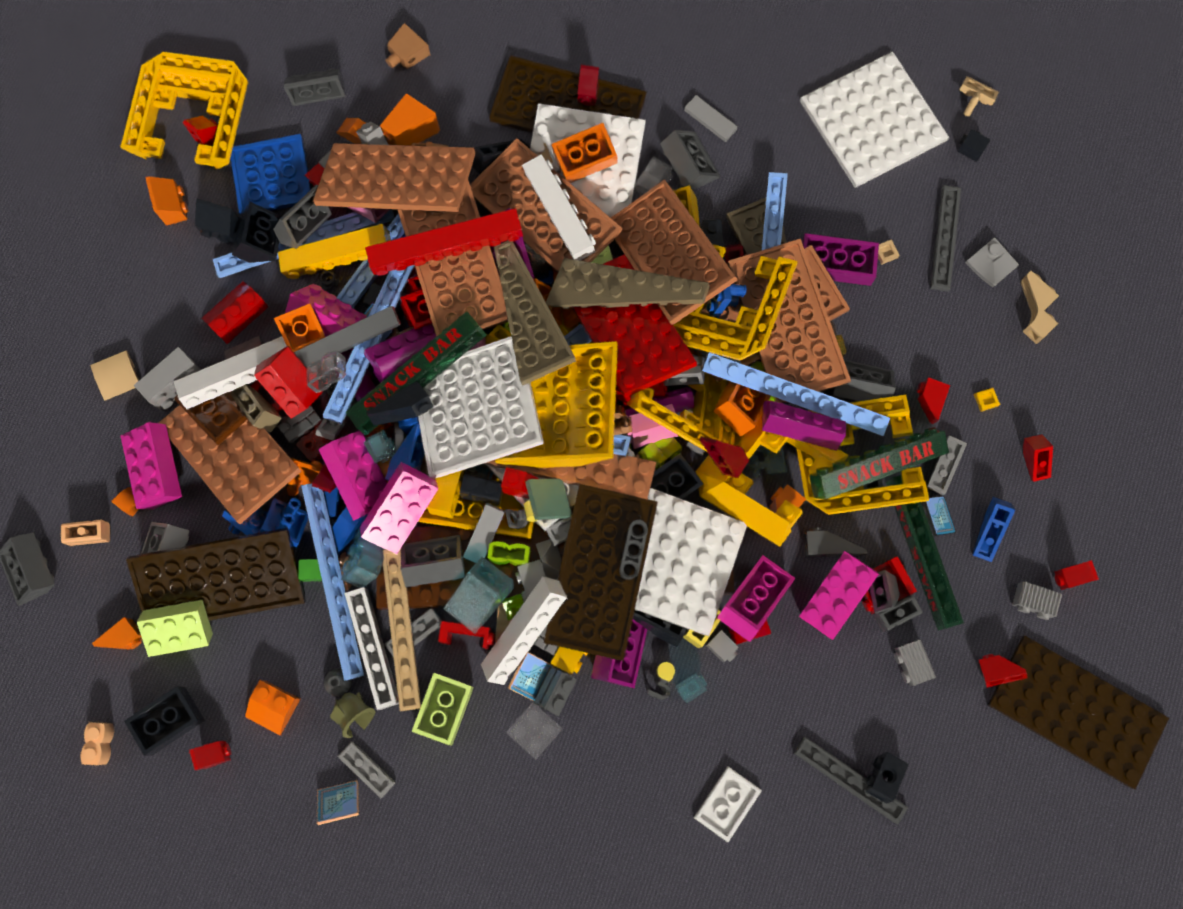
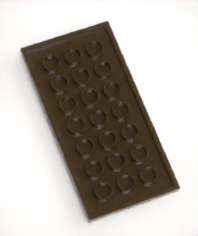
(533, 83)
(227, 574)
(598, 600)
(1080, 713)

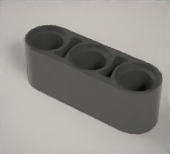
(637, 540)

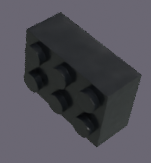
(164, 720)

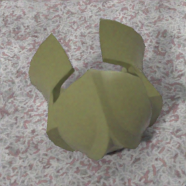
(351, 708)

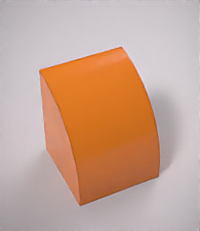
(126, 502)

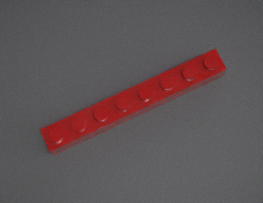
(444, 242)

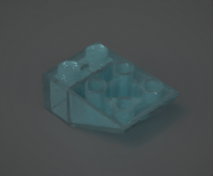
(363, 562)
(479, 595)

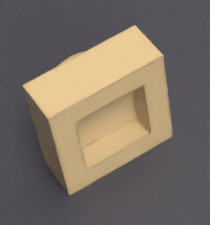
(887, 252)

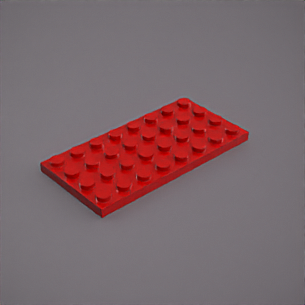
(647, 342)

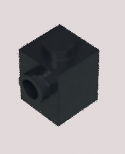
(973, 145)

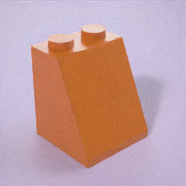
(409, 123)

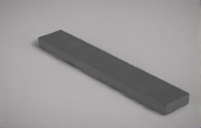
(945, 238)
(350, 336)
(847, 778)

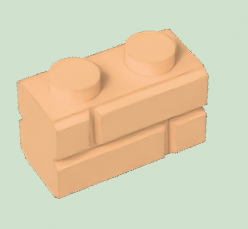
(85, 532)

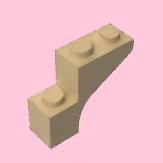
(1039, 297)

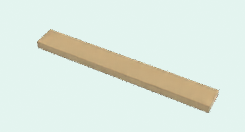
(401, 633)

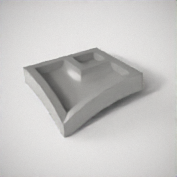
(992, 263)

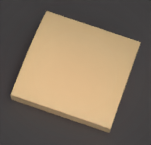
(115, 375)

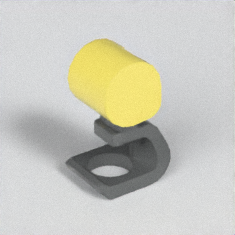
(520, 517)
(665, 673)

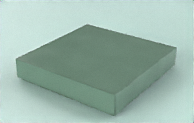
(548, 499)

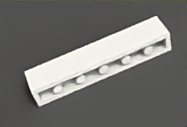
(558, 208)
(224, 375)
(523, 630)
(372, 648)

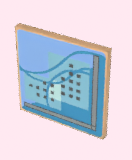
(530, 676)
(337, 802)

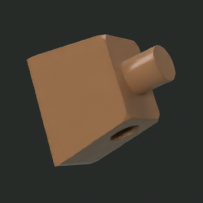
(406, 48)

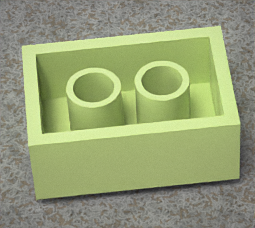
(175, 628)
(442, 709)

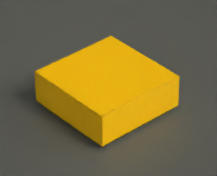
(986, 399)

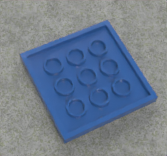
(270, 173)

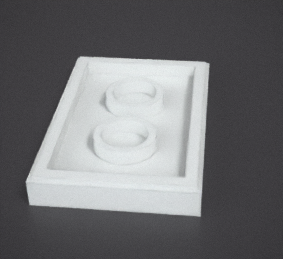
(727, 804)

